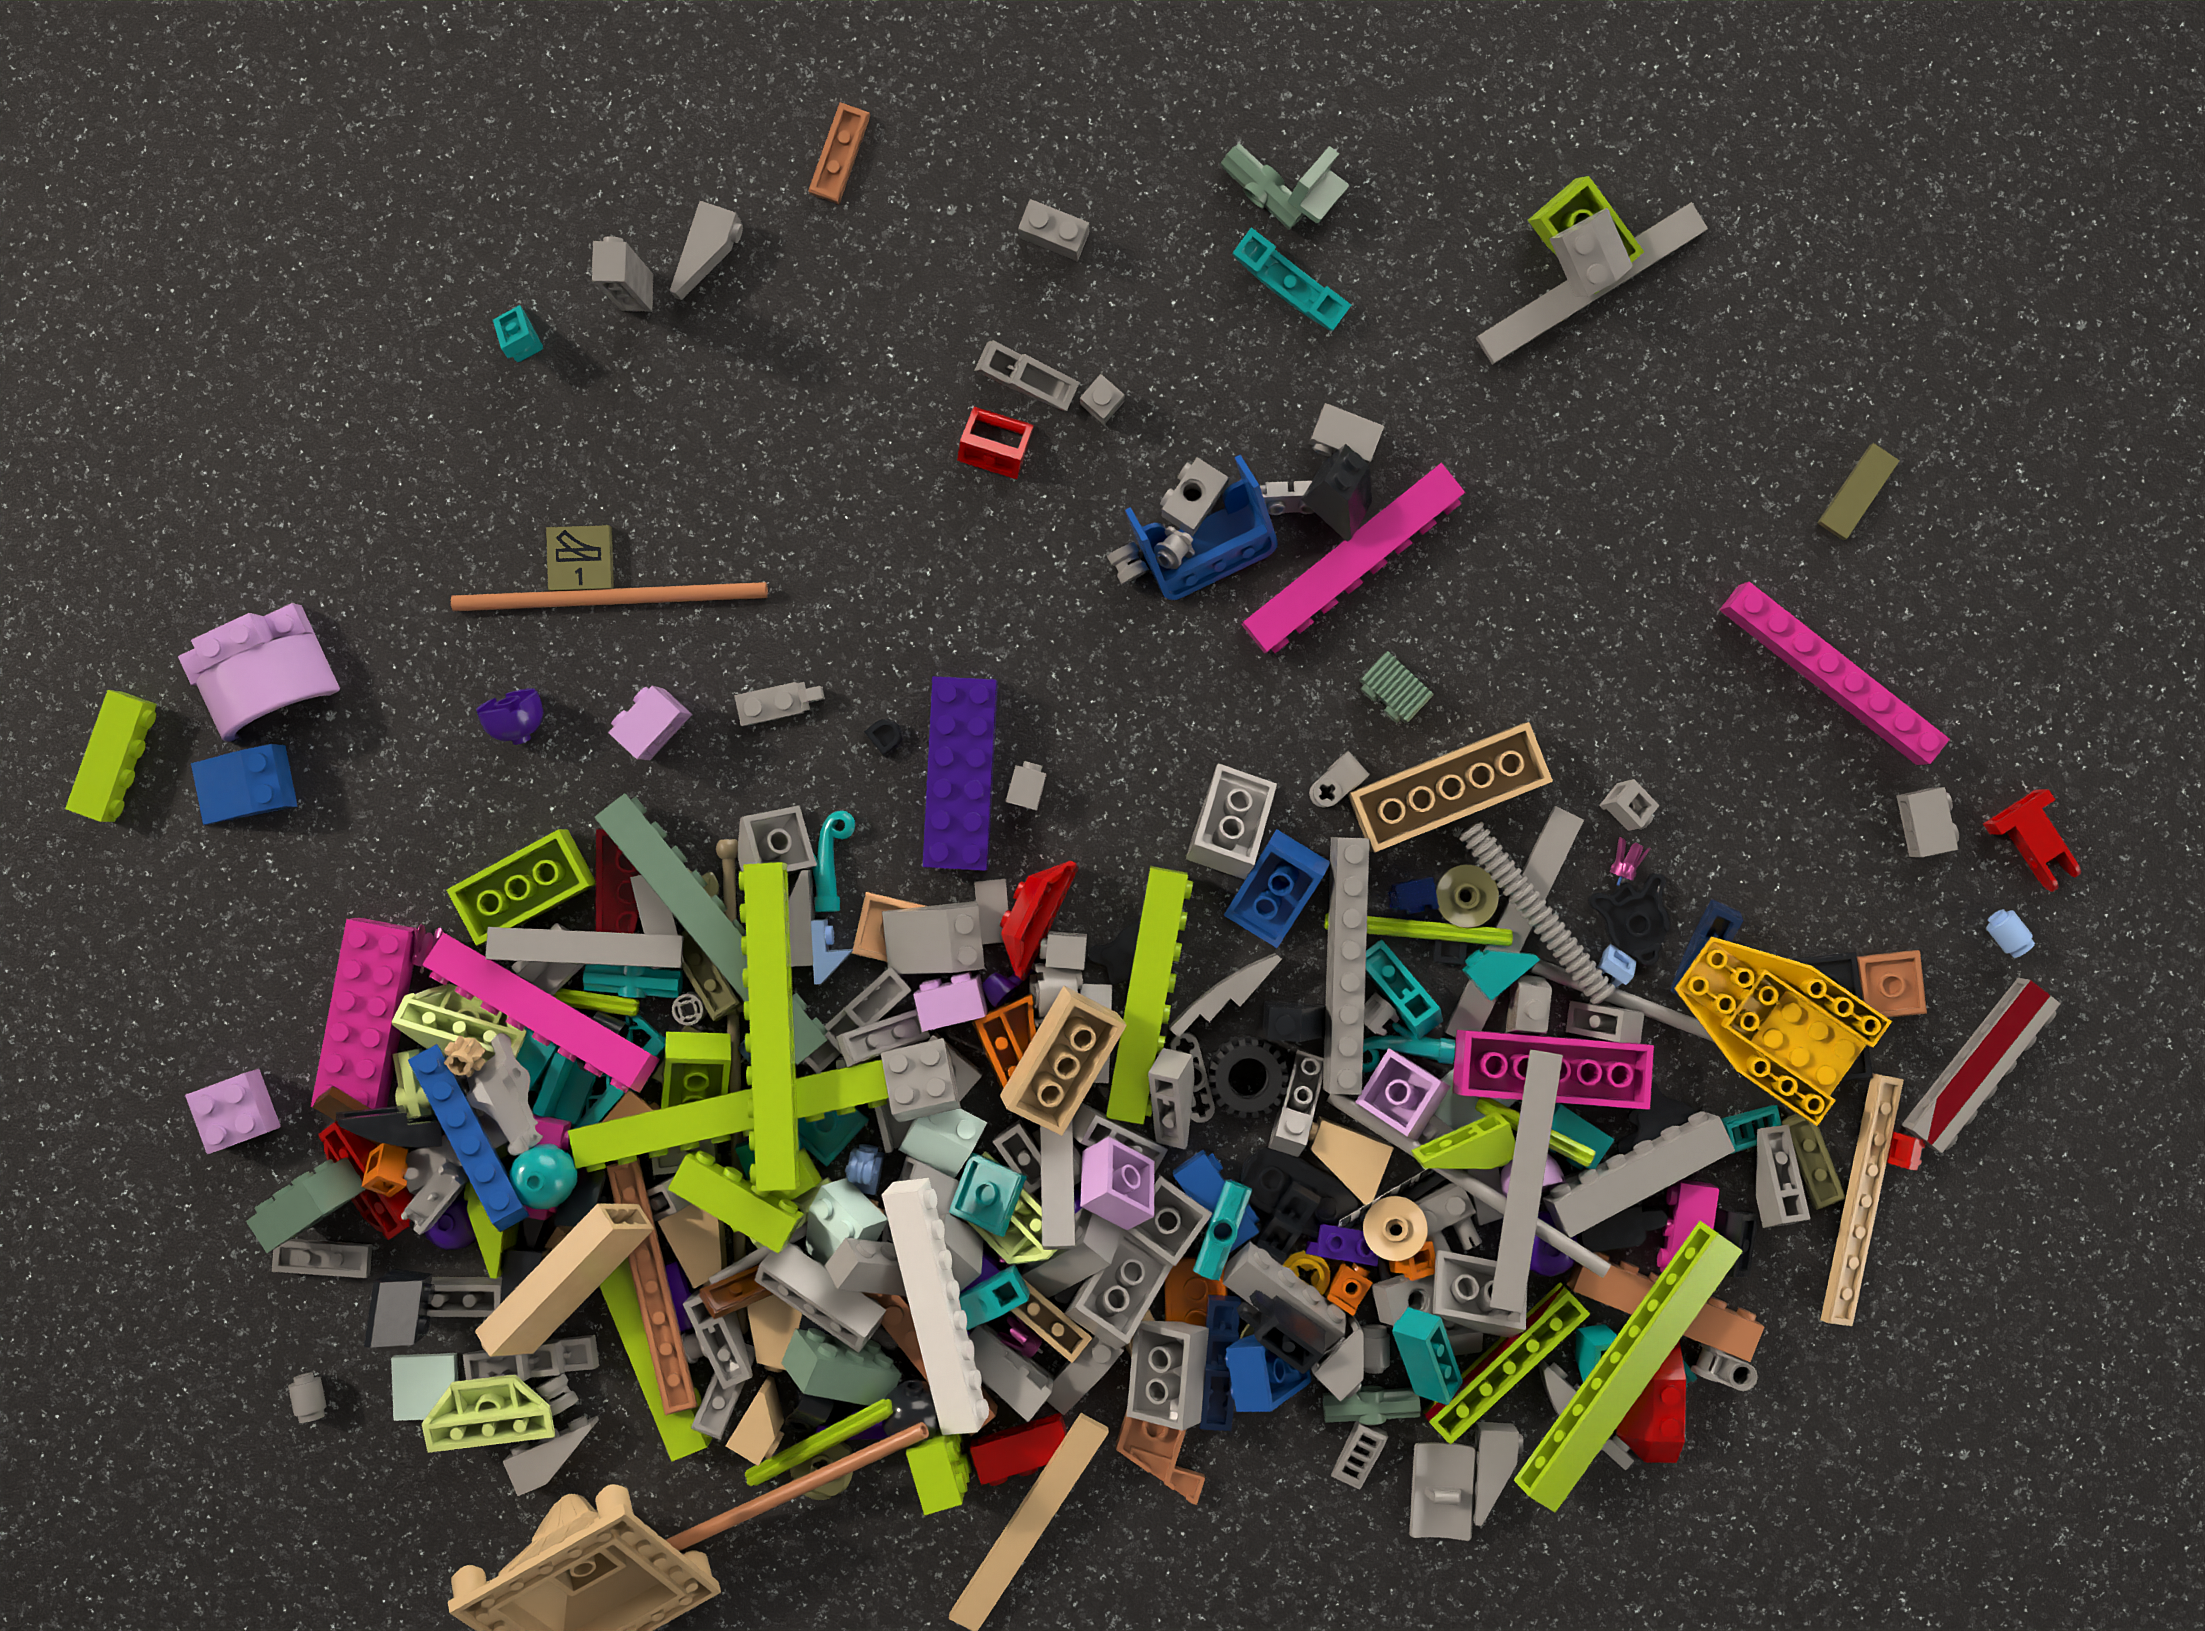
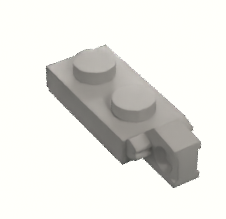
(776, 702)

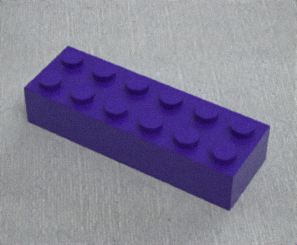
(960, 773)

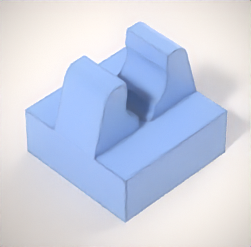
(1618, 965)

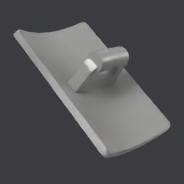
(1443, 1490)

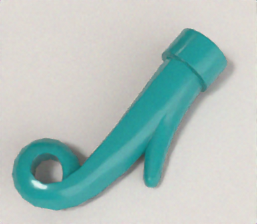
(825, 868)
(1437, 1049)

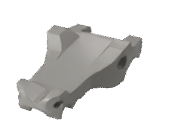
(502, 1093)

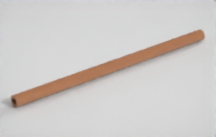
(609, 596)
(800, 1486)

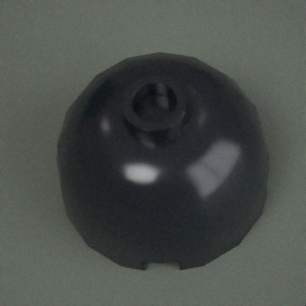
(911, 1405)

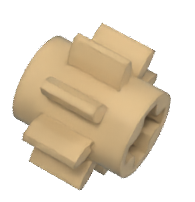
(464, 1056)

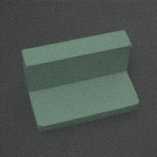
(1319, 188)

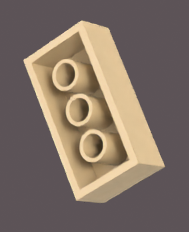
(1062, 1060)

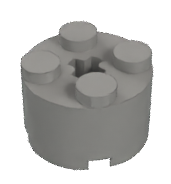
(1047, 985)

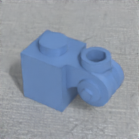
(865, 1168)

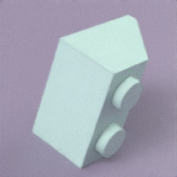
(943, 1140)

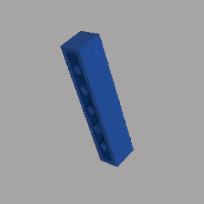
(468, 1138)

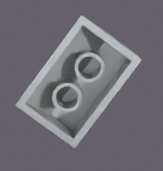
(1168, 1373)

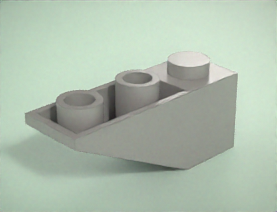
(1298, 1104)
(536, 1463)

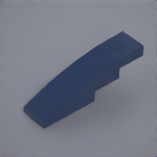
(1223, 1331)

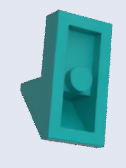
(517, 334)

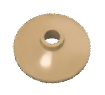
(1391, 1212)

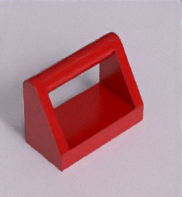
(991, 454)

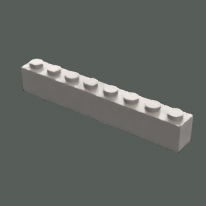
(1346, 965)

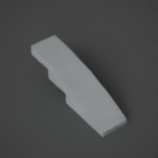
(1236, 986)
(862, 1011)
(549, 1359)

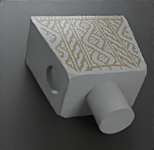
(1529, 1006)

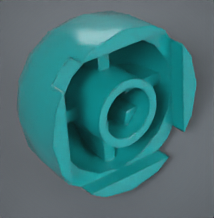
(543, 1176)

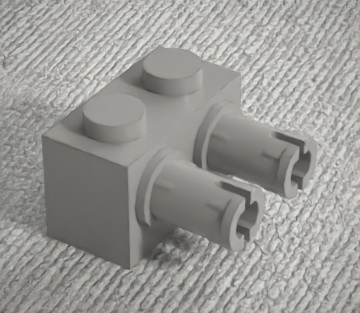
(1445, 1207)

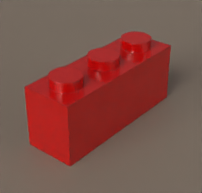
(1017, 1449)

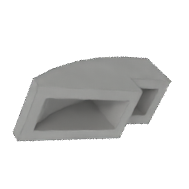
(1026, 375)

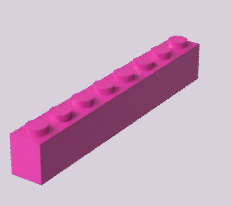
(1352, 559)
(1834, 674)
(540, 1012)

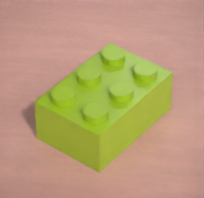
(939, 1471)

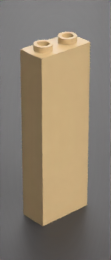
(564, 1279)

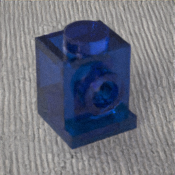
(1413, 895)

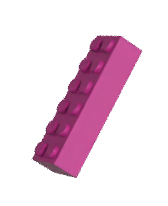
(366, 994)
(1589, 1074)

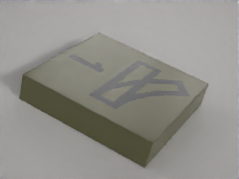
(579, 558)

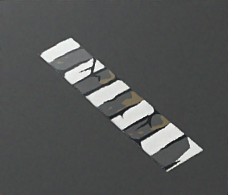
(1393, 1192)

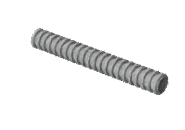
(1537, 913)

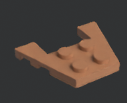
(1156, 1451)

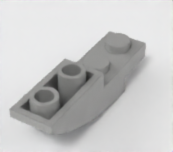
(1562, 1392)

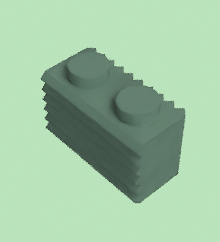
(1395, 688)

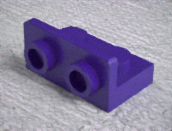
(1342, 1245)

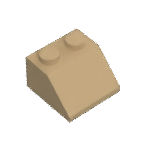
(759, 1429)

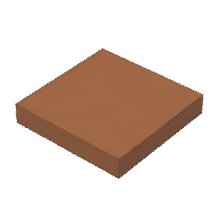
(1893, 983)

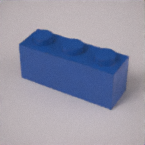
(1204, 1184)

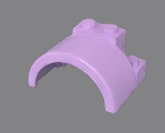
(257, 667)

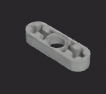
(1205, 1097)

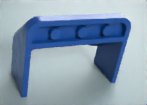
(1222, 543)

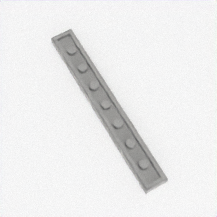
(1561, 302)
(1541, 871)
(1526, 1181)

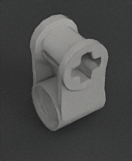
(1341, 777)
(1720, 1366)

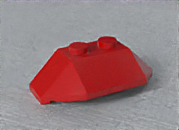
(1034, 913)
(377, 1209)
(1657, 1418)

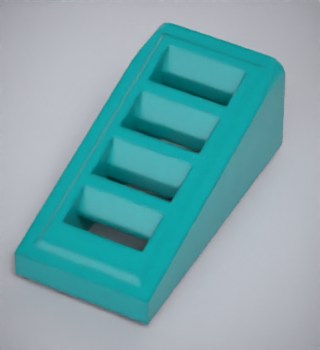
(1732, 1126)

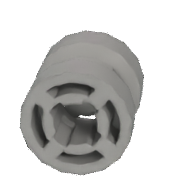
(1128, 555)
(694, 1008)
(554, 1387)

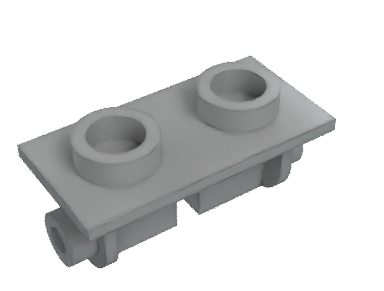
(1281, 501)

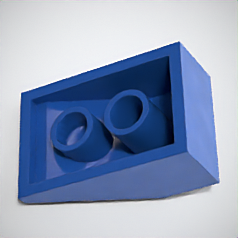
(244, 783)
(1277, 888)
(1261, 1377)

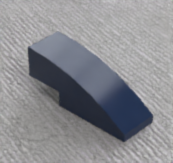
(1716, 922)

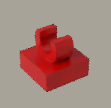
(1905, 1151)

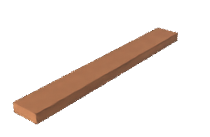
(655, 1296)

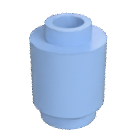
(2010, 933)

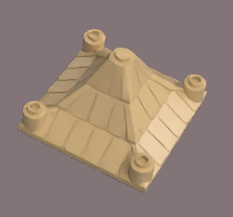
(586, 1575)

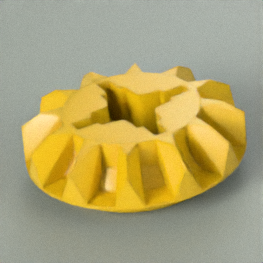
(1321, 1275)

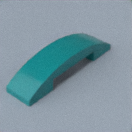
(1289, 281)

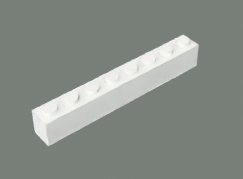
(935, 1306)

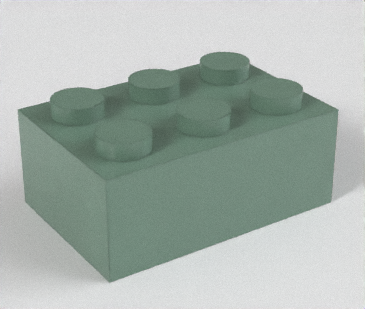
(305, 1203)
(834, 1370)

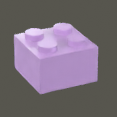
(649, 722)
(950, 1002)
(1402, 1094)
(233, 1111)
(1117, 1183)

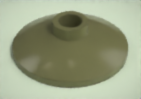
(1482, 901)

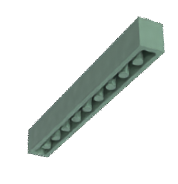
(693, 907)

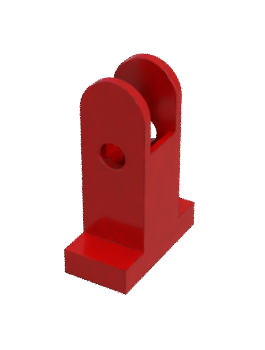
(2035, 836)

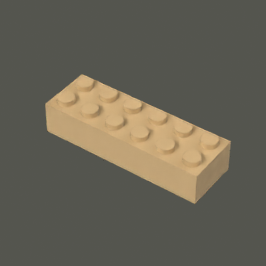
(1450, 787)

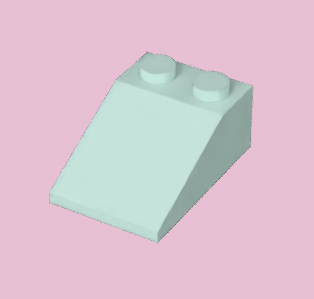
(838, 1214)

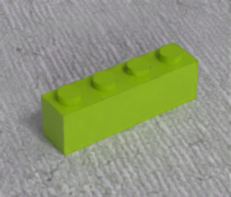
(111, 756)
(736, 1201)

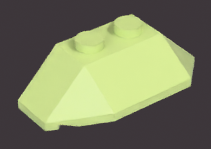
(443, 1015)
(1024, 1234)
(487, 1414)

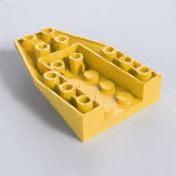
(1779, 1022)

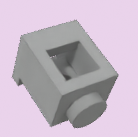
(1630, 805)

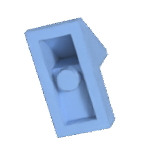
(825, 960)

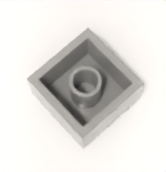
(920, 1080)

